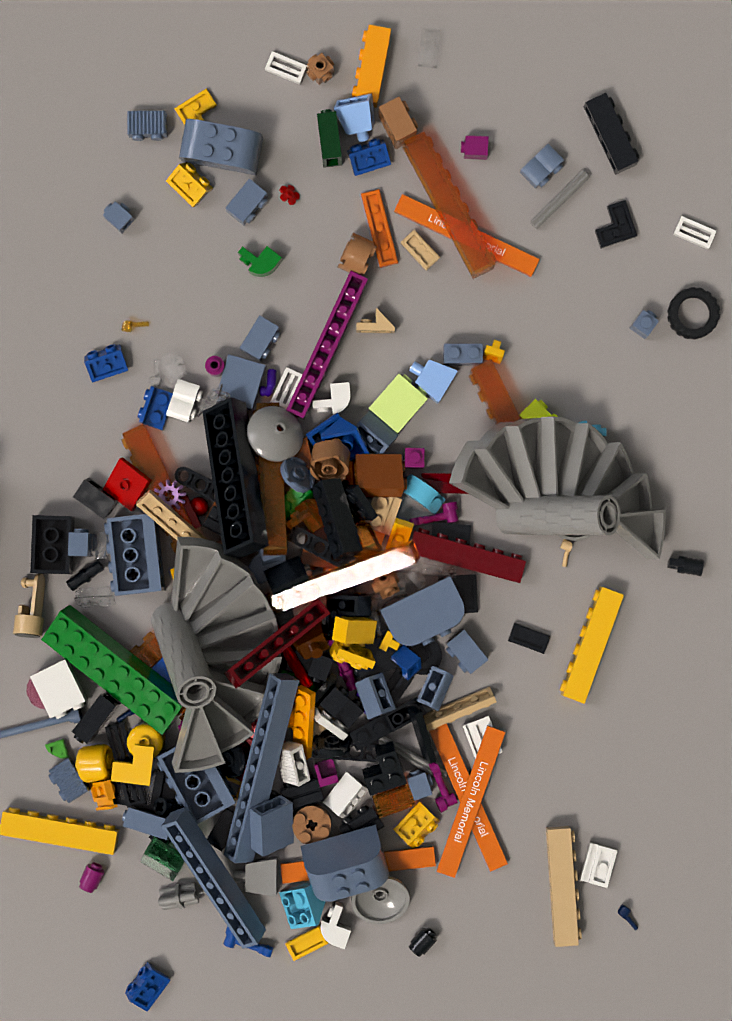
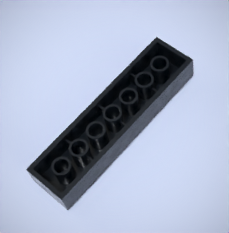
(235, 479)

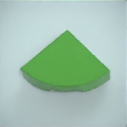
(58, 749)

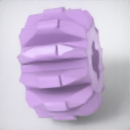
(165, 489)

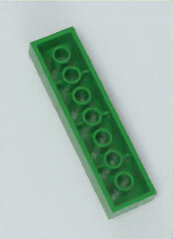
(114, 668)

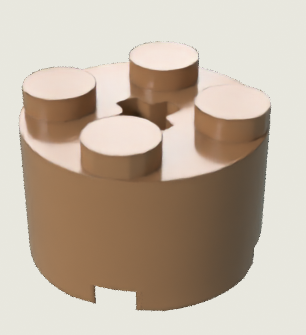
(356, 254)
(330, 460)
(307, 834)

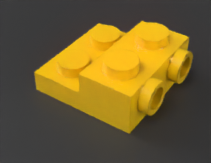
(357, 656)

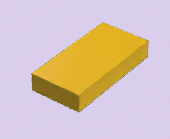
(306, 943)

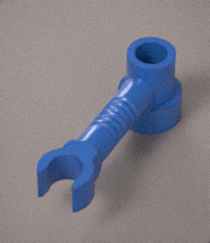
(230, 942)

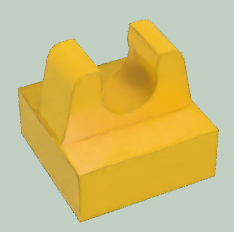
(494, 352)
(387, 641)

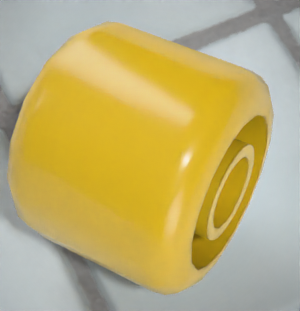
(151, 737)
(94, 763)

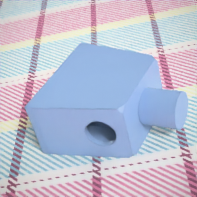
(356, 115)
(433, 378)

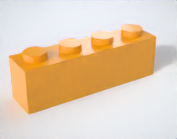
(373, 62)

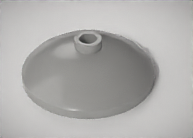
(268, 440)
(383, 903)

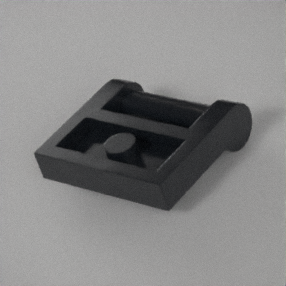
(359, 504)

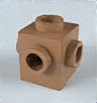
(323, 74)
(386, 584)

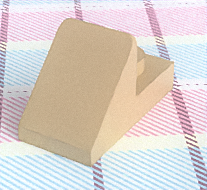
(382, 325)

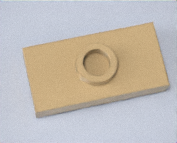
(420, 250)

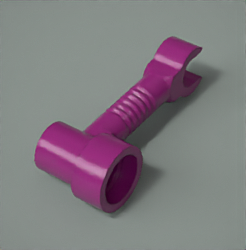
(449, 513)
(446, 799)

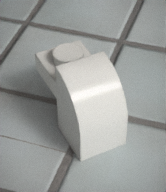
(339, 399)
(332, 931)

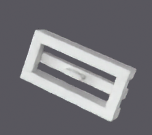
(303, 67)
(691, 239)
(294, 373)

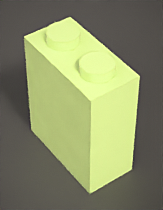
(399, 402)

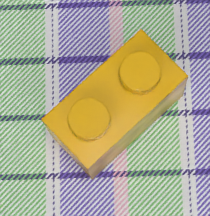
(354, 631)

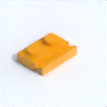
(103, 794)

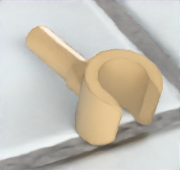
(567, 546)

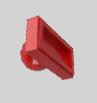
(195, 508)

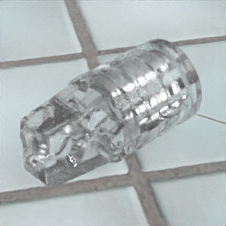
(444, 570)

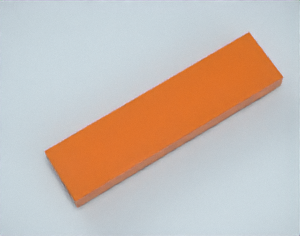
(379, 228)

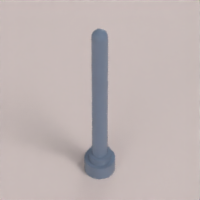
(72, 716)

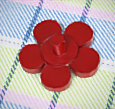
(289, 194)

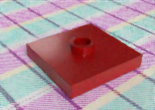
(126, 484)

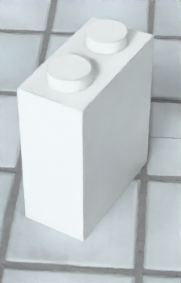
(59, 689)

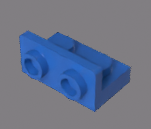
(368, 156)
(105, 362)
(155, 408)
(146, 987)

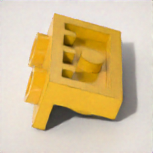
(189, 183)
(417, 825)

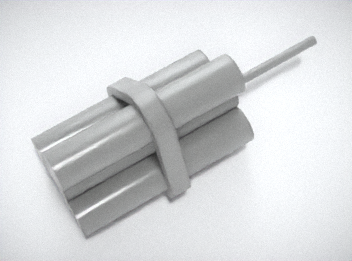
(178, 896)

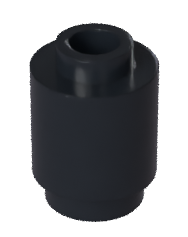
(423, 941)

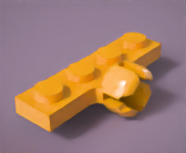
(302, 719)

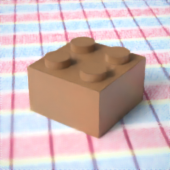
(397, 121)

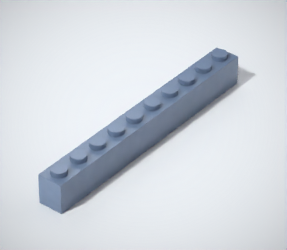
(261, 762)

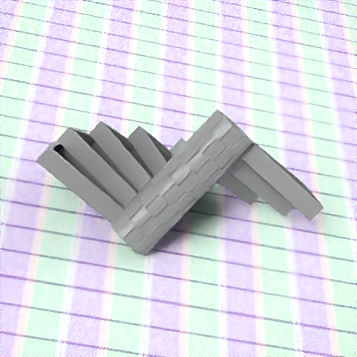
(560, 481)
(204, 631)

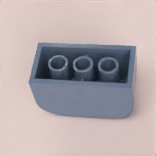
(221, 146)
(425, 614)
(345, 864)

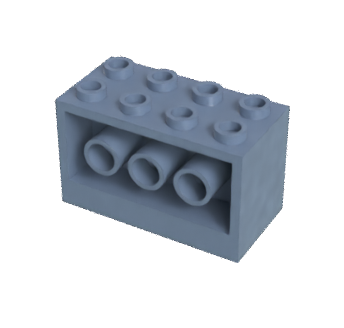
(148, 555)
(210, 783)

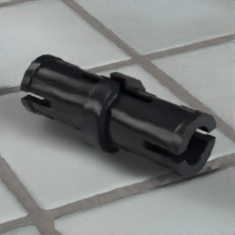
(85, 575)

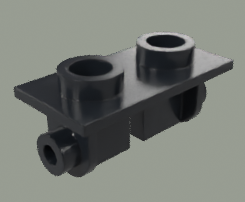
(397, 685)

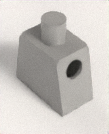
(259, 876)

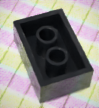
(50, 544)

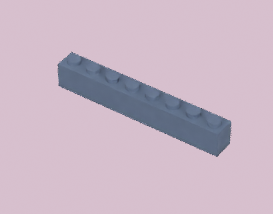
(214, 877)

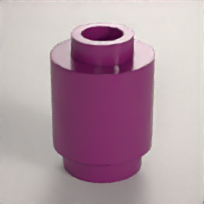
(219, 370)
(91, 877)

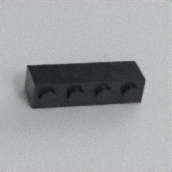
(611, 133)
(337, 518)

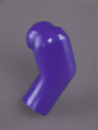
(271, 383)

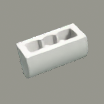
(345, 795)

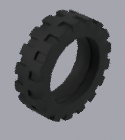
(708, 299)

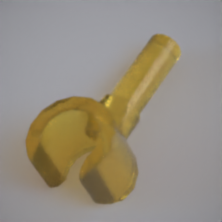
(127, 325)

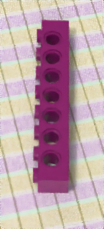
(327, 345)

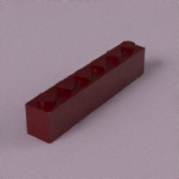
(469, 557)
(277, 643)

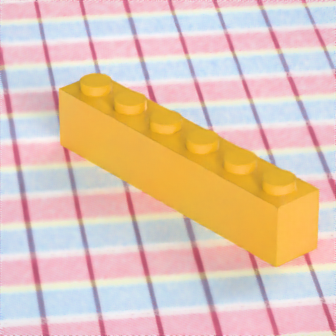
(592, 644)
(59, 831)

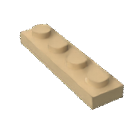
(166, 516)
(459, 708)

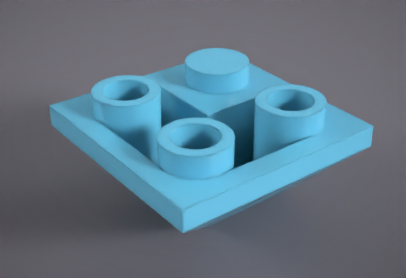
(302, 906)

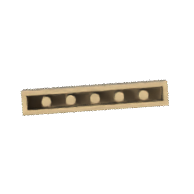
(562, 886)

